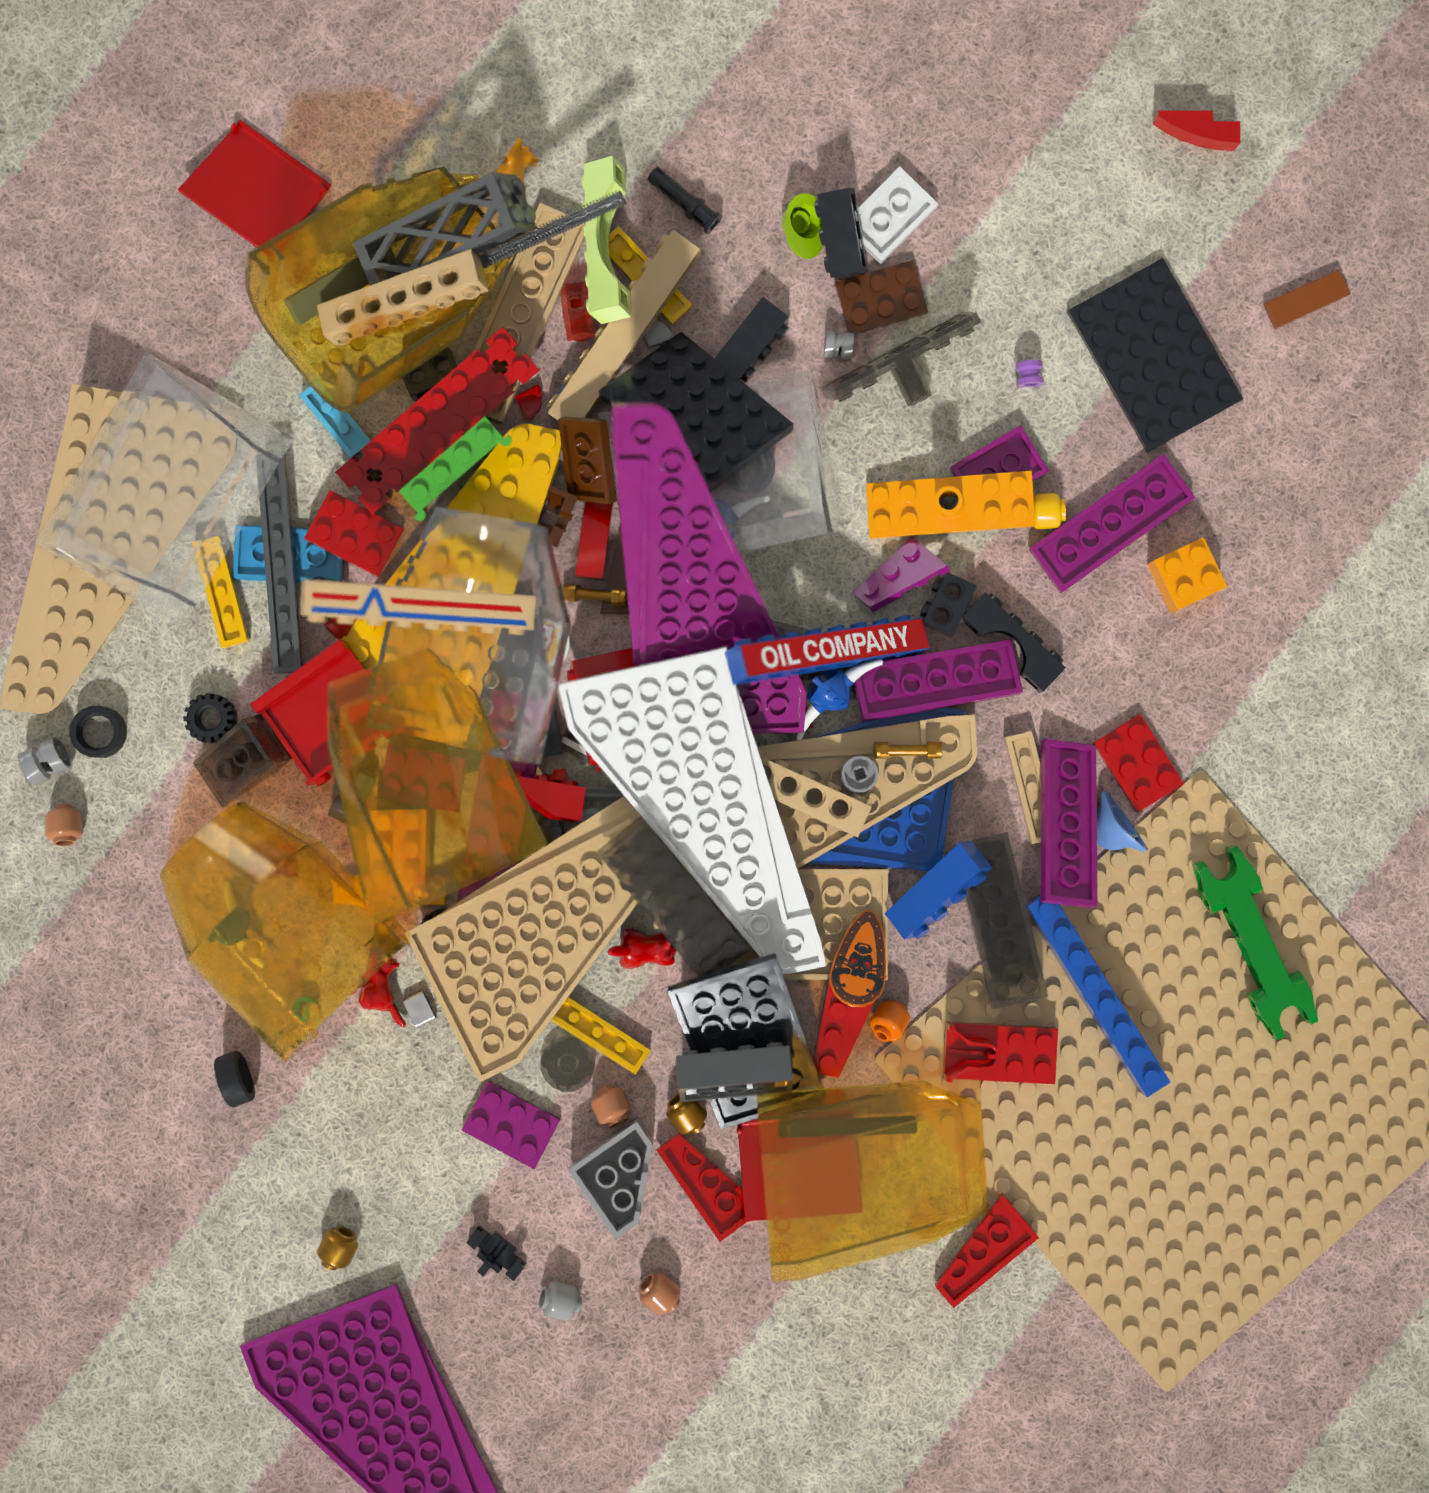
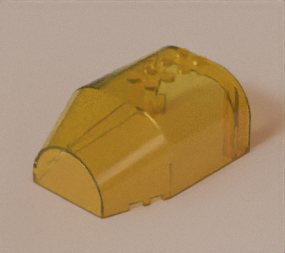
(323, 241)
(274, 924)

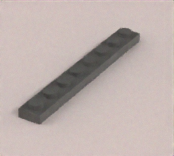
(280, 572)

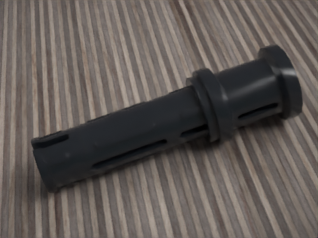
(693, 207)

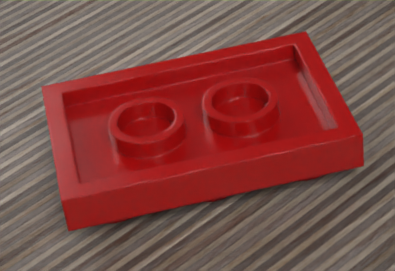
(353, 534)
(1138, 763)

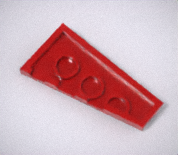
(837, 1033)
(706, 1186)
(988, 1249)

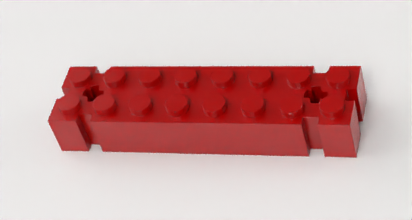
(437, 420)

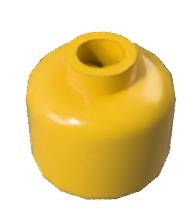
(1048, 510)

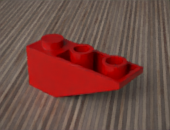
(553, 800)

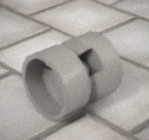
(41, 762)
(858, 774)

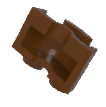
(561, 504)

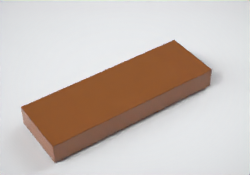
(1306, 299)

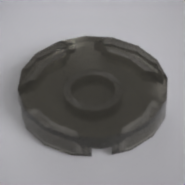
(567, 1064)

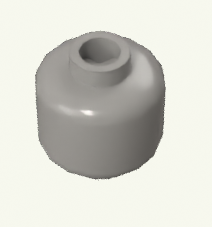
(560, 1301)

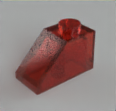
(575, 314)

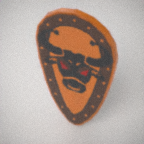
(860, 962)

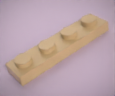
(1027, 777)

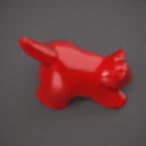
(640, 949)
(378, 993)

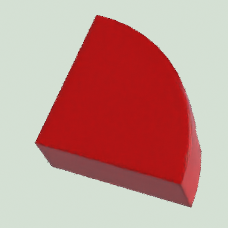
(530, 401)
(558, 775)

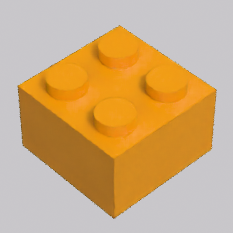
(1187, 575)

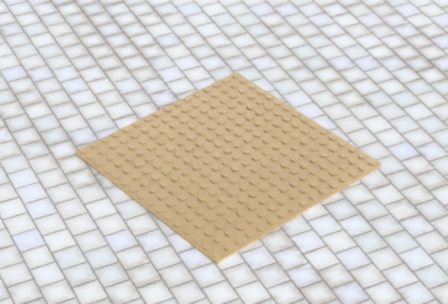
(1257, 1153)

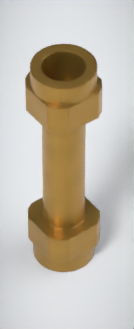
(617, 596)
(931, 750)

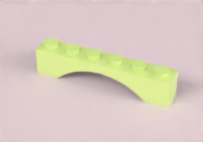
(607, 296)

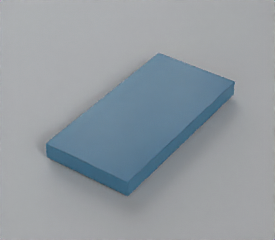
(308, 558)

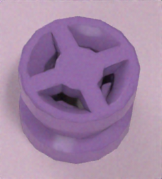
(1029, 373)

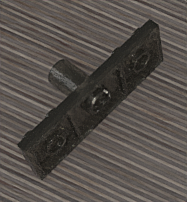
(902, 362)

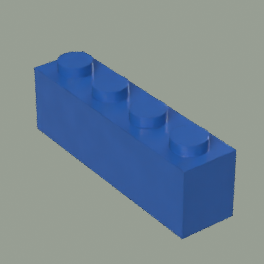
(938, 890)

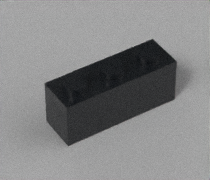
(841, 233)
(753, 339)

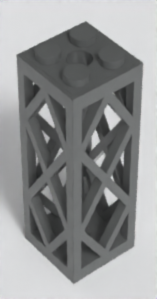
(507, 199)

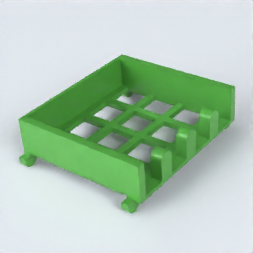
(451, 465)

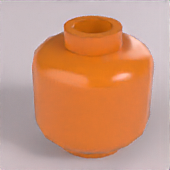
(889, 1020)

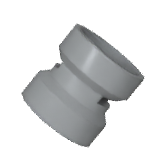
(839, 345)

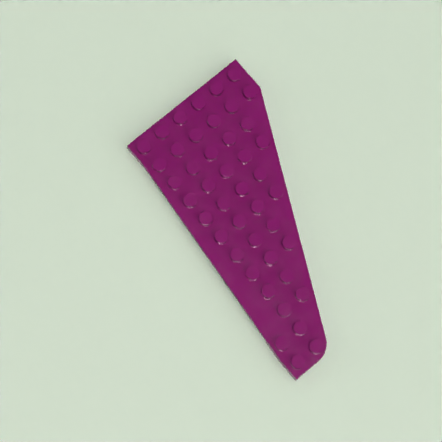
(683, 567)
(369, 1397)

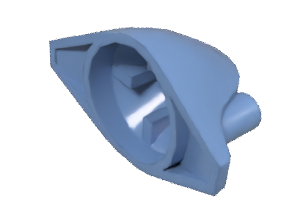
(1114, 828)

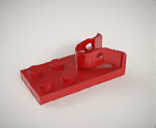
(1000, 1052)

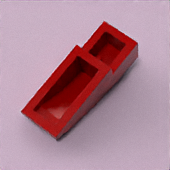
(1199, 128)
(594, 541)

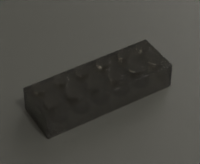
(672, 899)
(1003, 929)

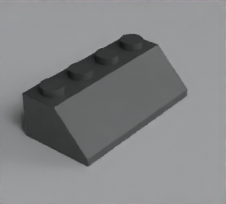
(734, 1072)

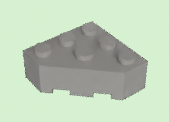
(616, 1176)

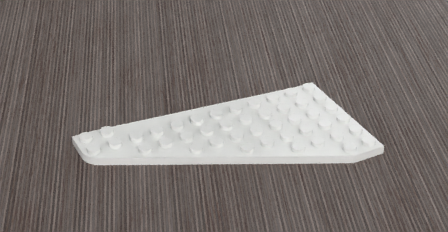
(692, 770)

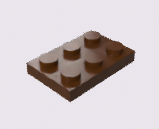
(881, 297)
(587, 459)

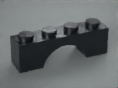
(1039, 664)

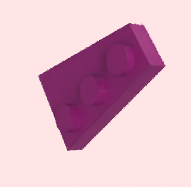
(900, 572)

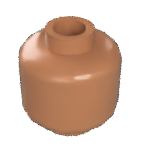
(63, 825)
(610, 1106)
(659, 1293)

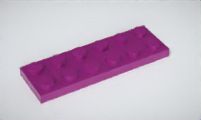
(1111, 523)
(938, 680)
(1068, 824)

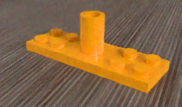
(983, 505)

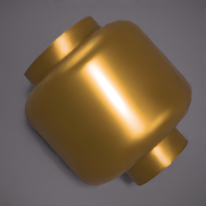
(686, 1116)
(337, 1248)

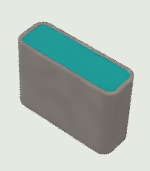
(419, 1008)

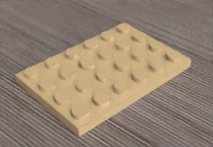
(835, 902)

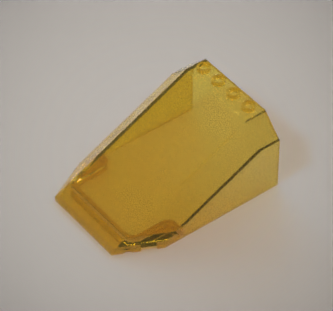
(419, 785)
(867, 1172)

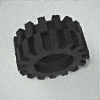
(195, 712)

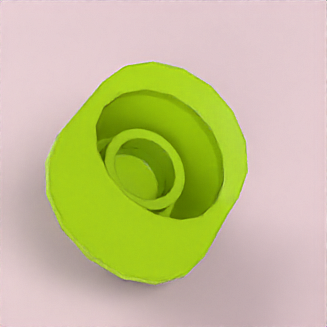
(802, 226)

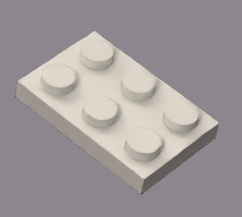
(893, 214)

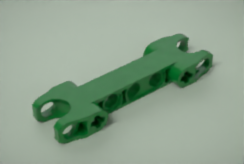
(1275, 986)

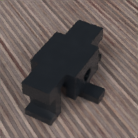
(495, 1253)

